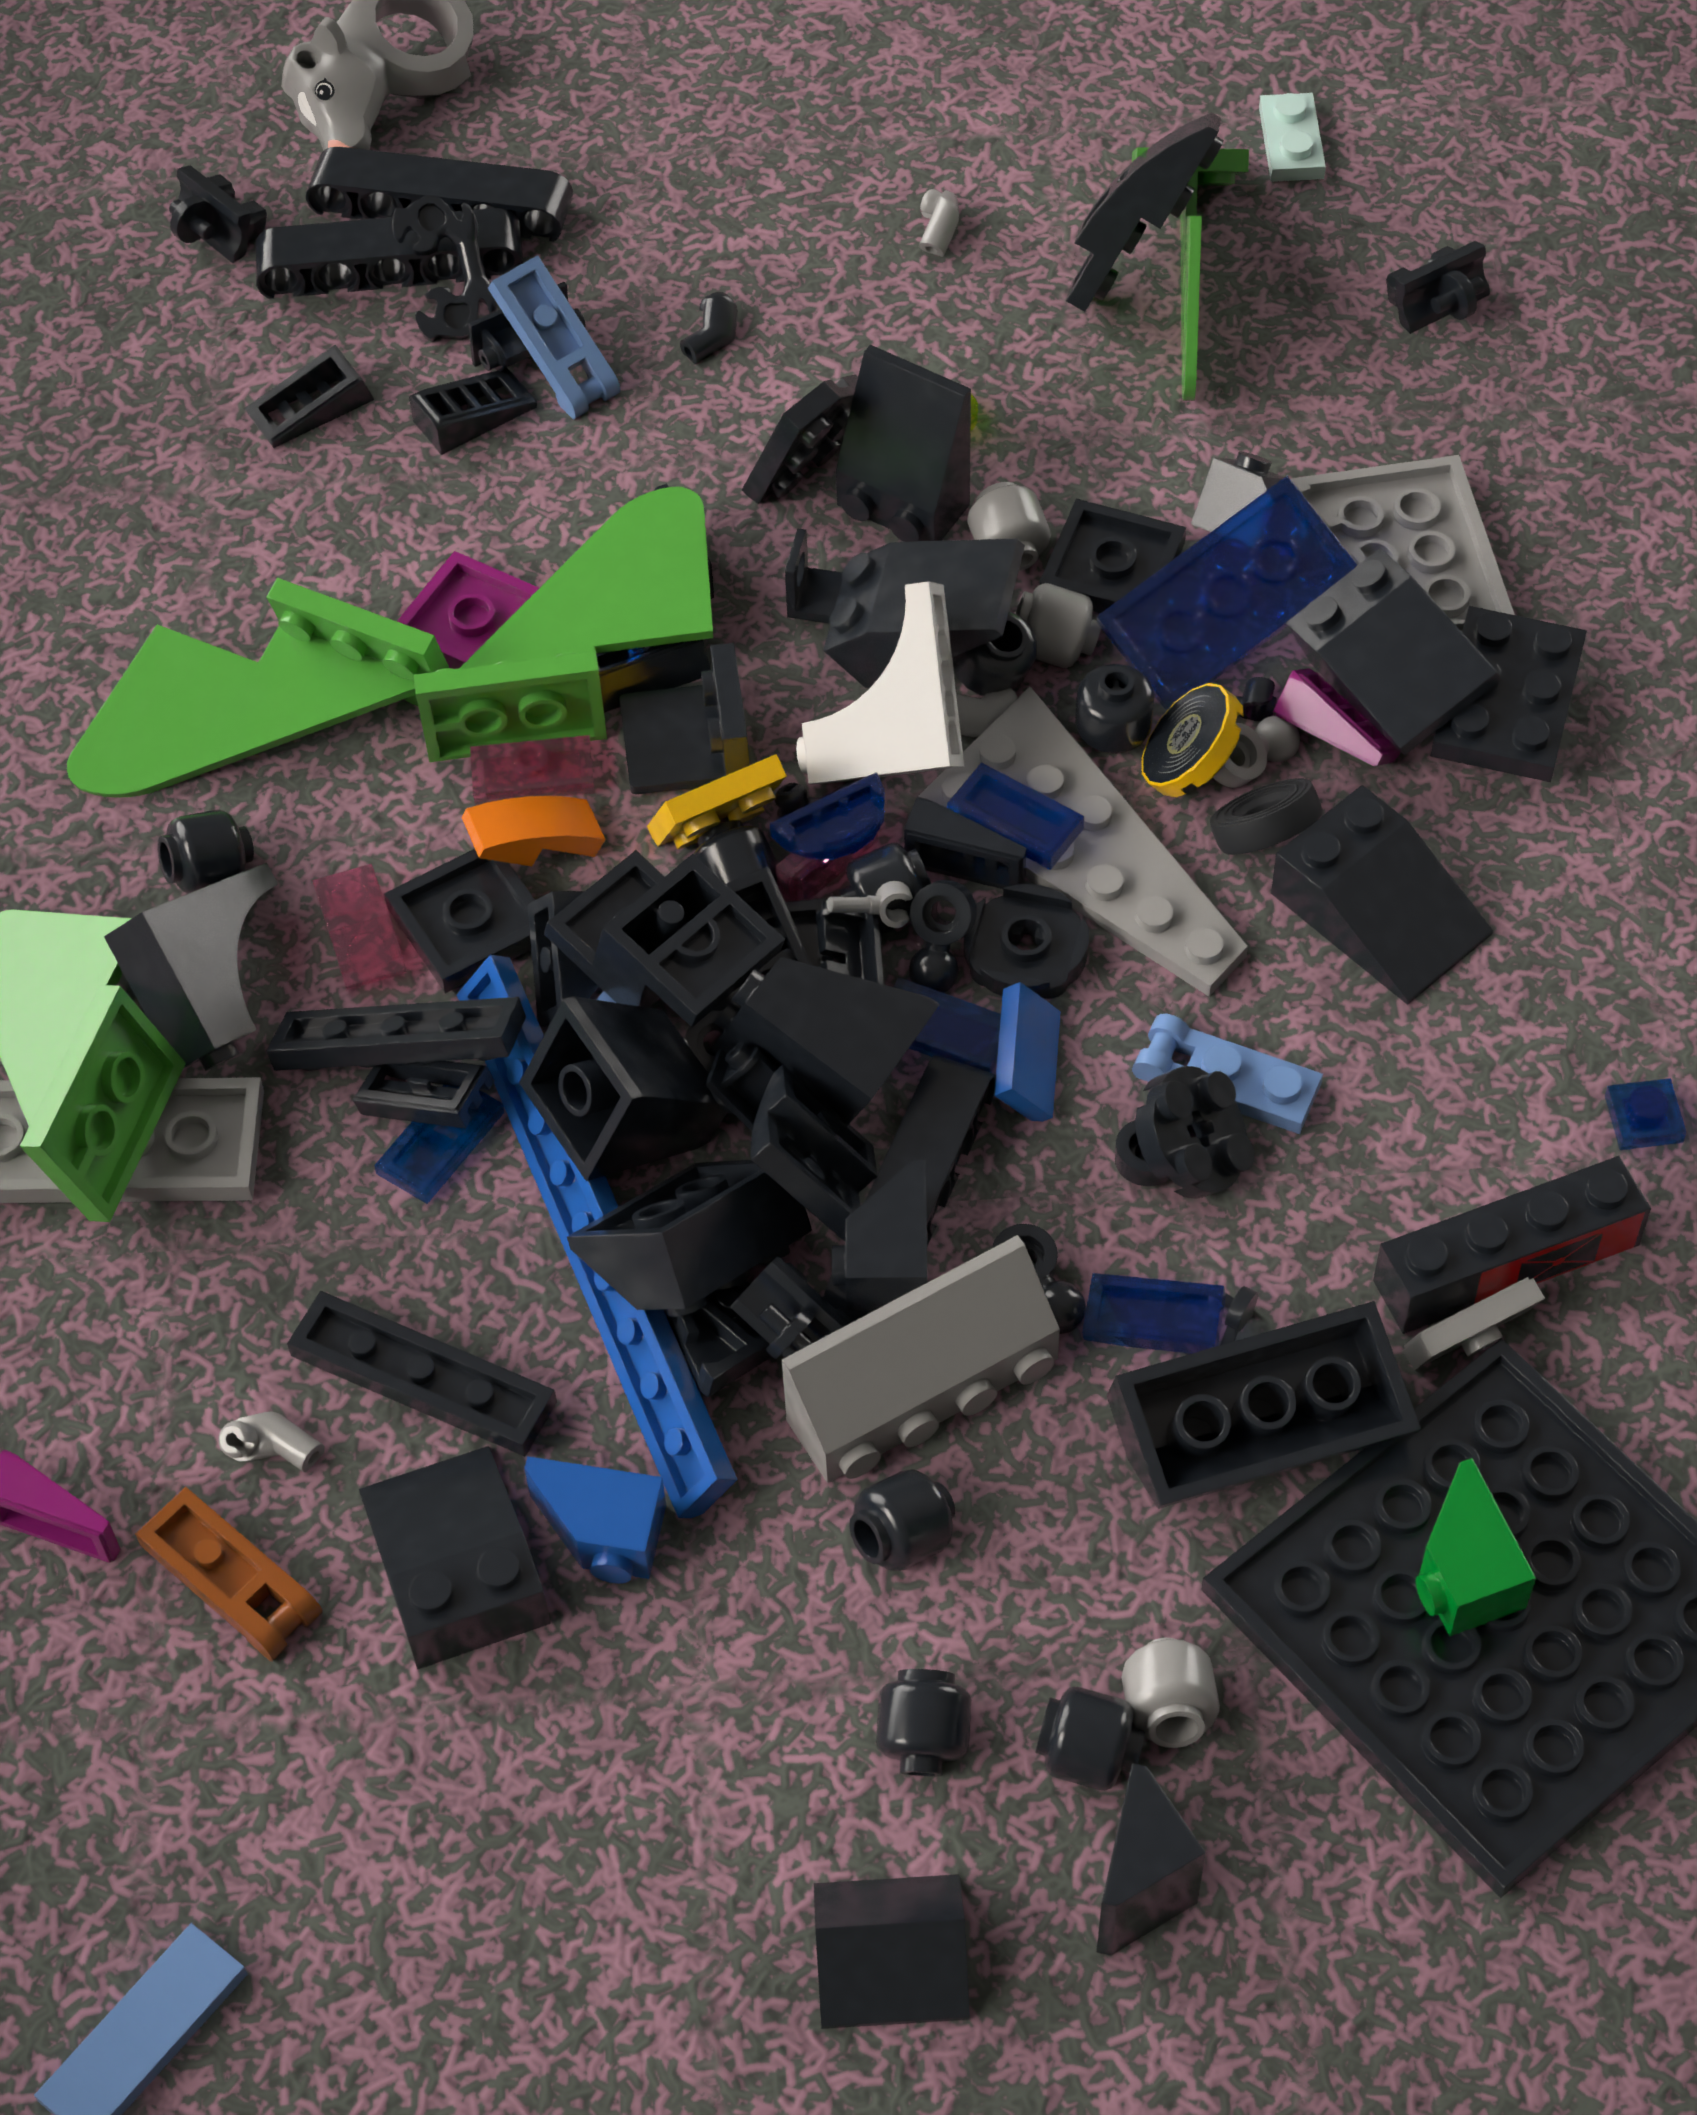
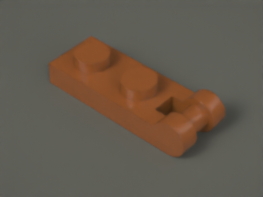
(227, 1572)

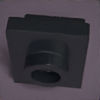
(809, 591)

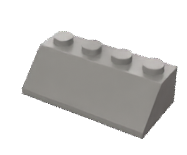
(920, 1361)

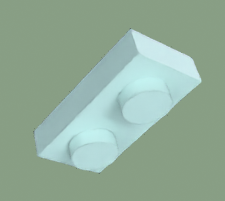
(1292, 137)

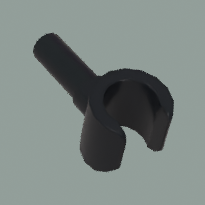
(1258, 699)

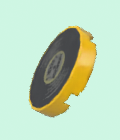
(1192, 740)

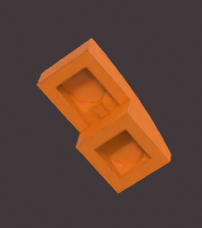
(523, 826)

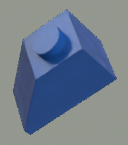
(601, 1515)

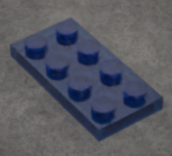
(1227, 593)

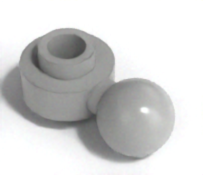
(1270, 741)

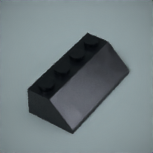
(1262, 1405)

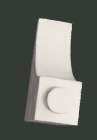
(906, 716)

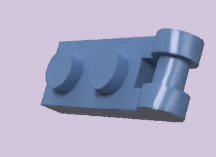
(554, 336)
(1263, 1084)

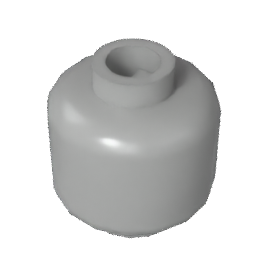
(1011, 513)
(1060, 623)
(1171, 1691)

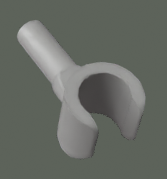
(876, 904)

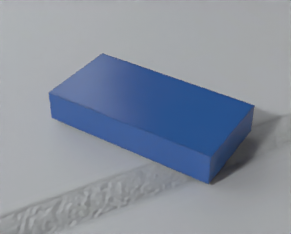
(1027, 1053)

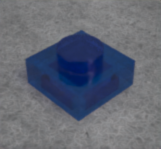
(1645, 1114)

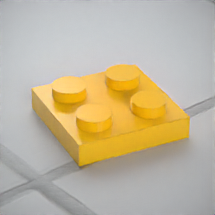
(733, 796)

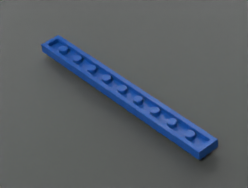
(637, 1340)

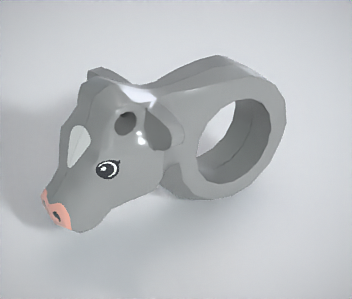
(352, 68)

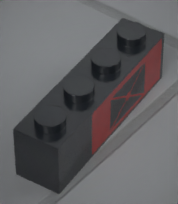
(1505, 1241)

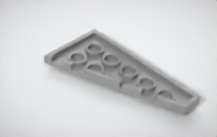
(1422, 520)
(1116, 865)

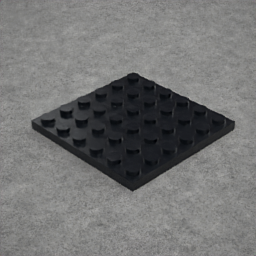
(1528, 1718)

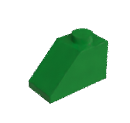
(1472, 1559)

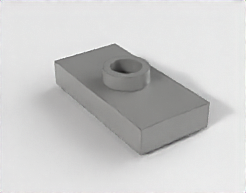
(1474, 1326)

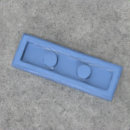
(144, 2029)

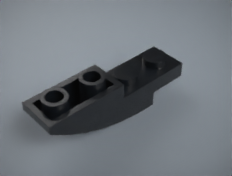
(1146, 190)

